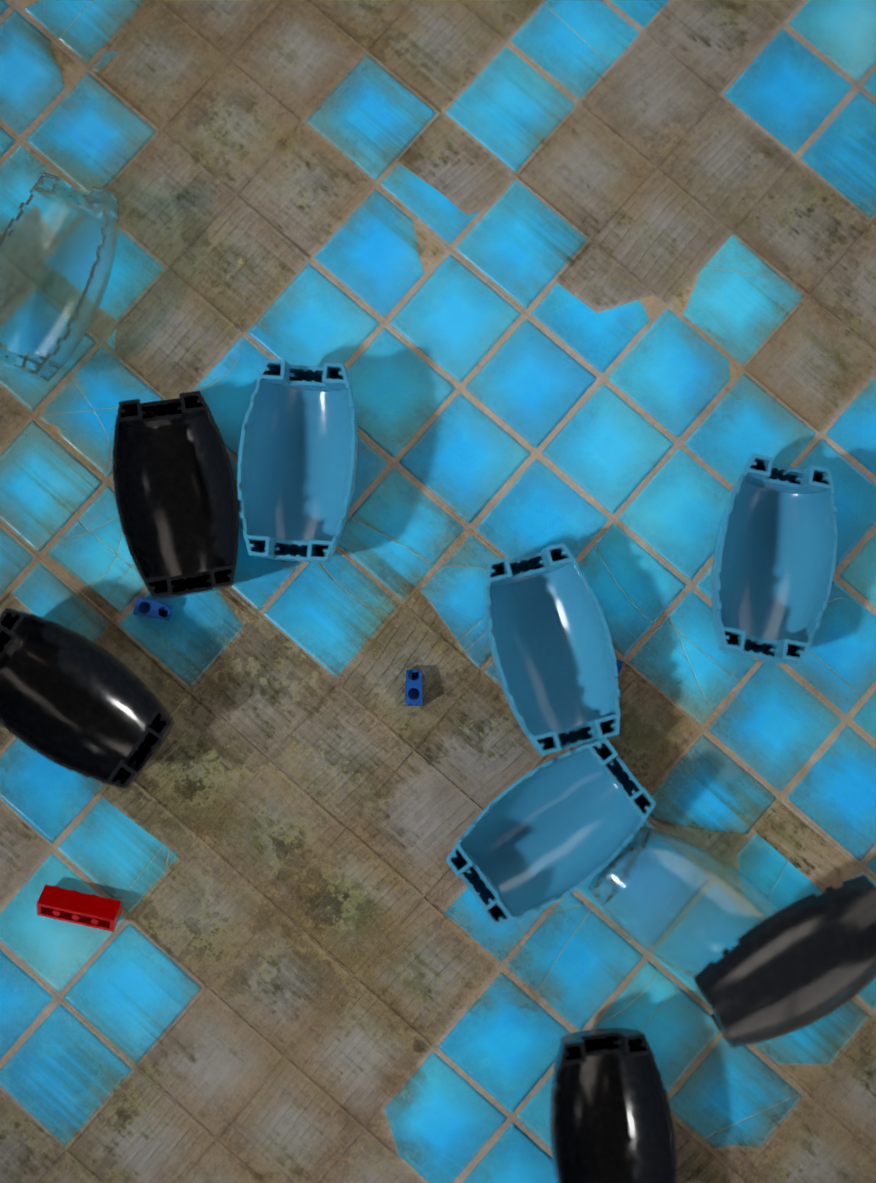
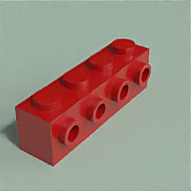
(79, 908)

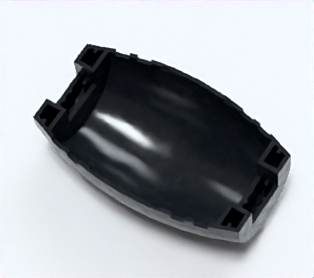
(176, 495)
(76, 701)
(794, 965)
(610, 1111)

